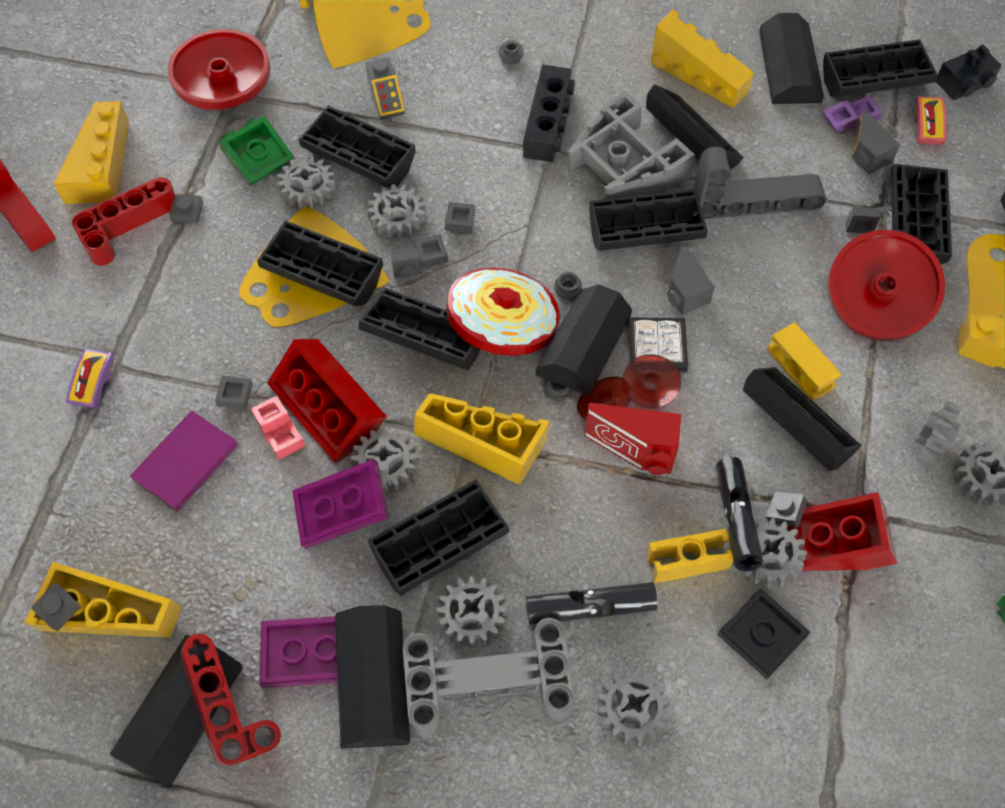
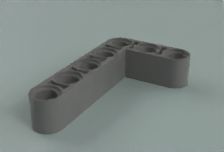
(752, 196)

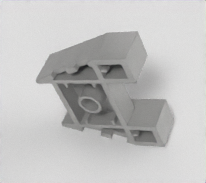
(626, 159)

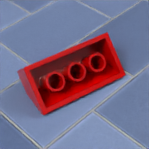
(325, 398)

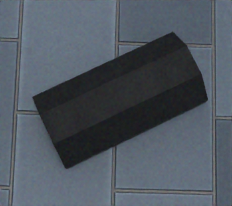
(790, 60)
(877, 68)
(687, 124)
(359, 147)
(923, 206)
(646, 219)
(322, 264)
(417, 328)
(585, 339)
(800, 417)
(437, 537)
(371, 677)
(168, 719)

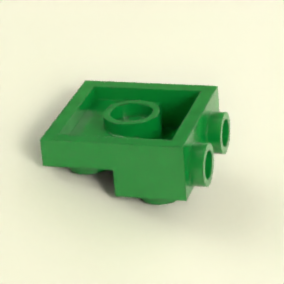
(255, 150)

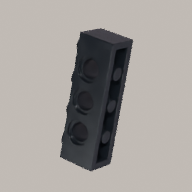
(547, 113)

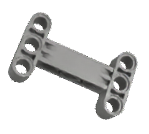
(487, 676)

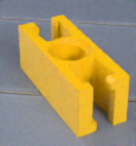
(803, 361)
(683, 567)

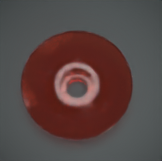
(654, 370)
(607, 391)

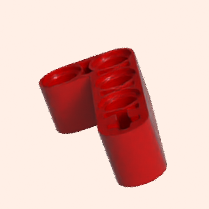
(22, 214)
(119, 215)
(222, 698)

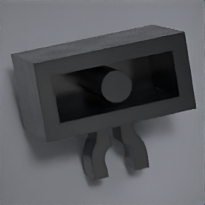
(968, 73)

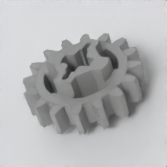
(306, 182)
(396, 211)
(938, 433)
(398, 461)
(983, 472)
(777, 567)
(463, 600)
(626, 694)

